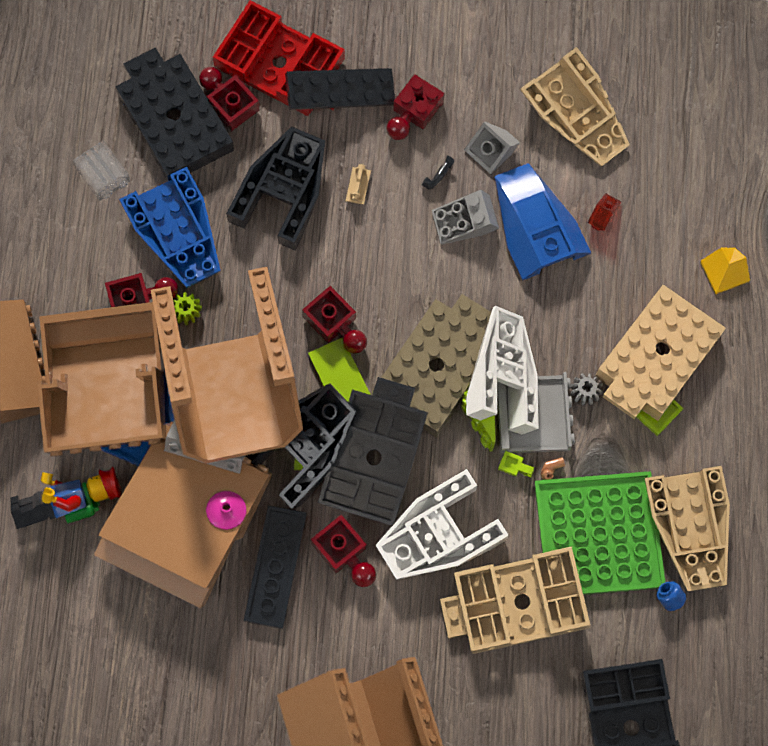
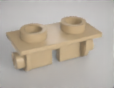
(358, 185)

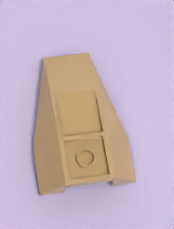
(694, 524)

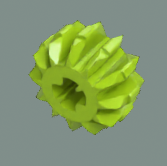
(193, 308)

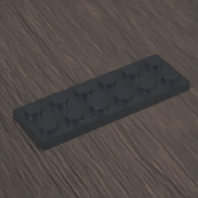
(340, 88)
(275, 567)

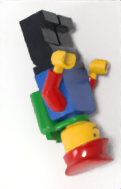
(65, 499)

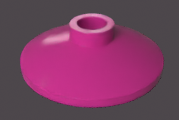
(223, 518)

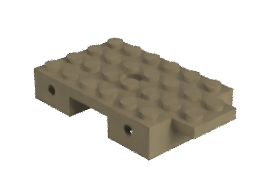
(455, 339)

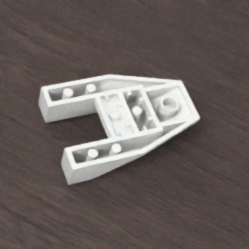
(505, 359)
(428, 538)

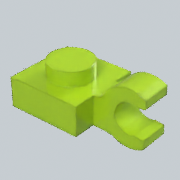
(513, 464)

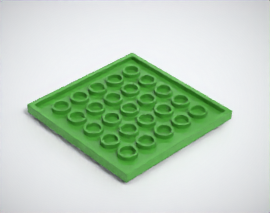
(606, 526)

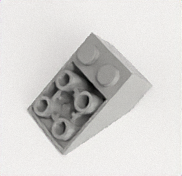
(465, 218)

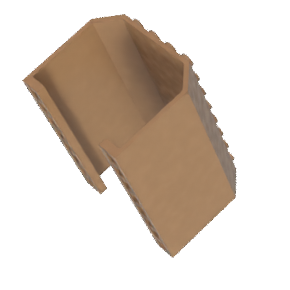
(234, 392)
(375, 711)

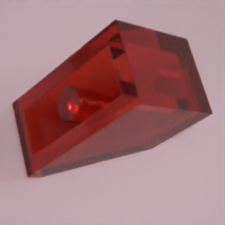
(604, 212)

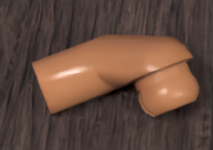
(550, 466)

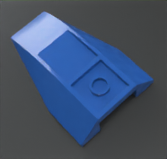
(536, 222)
(176, 227)

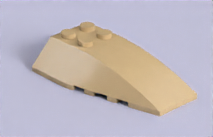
(578, 107)

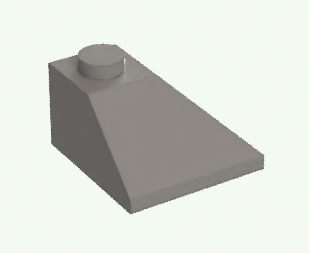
(491, 146)

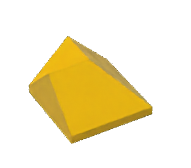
(726, 269)

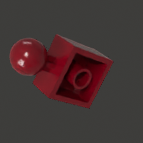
(225, 94)
(415, 104)
(135, 287)
(342, 316)
(339, 530)

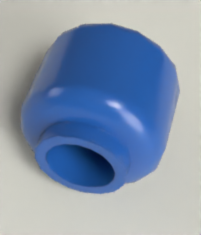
(671, 596)

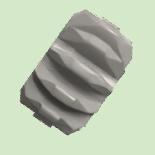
(580, 383)

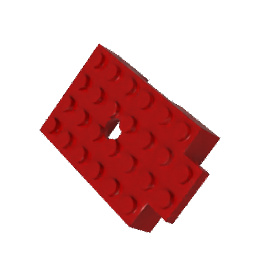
(261, 37)

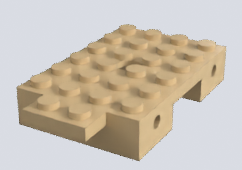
(641, 376)
(488, 594)

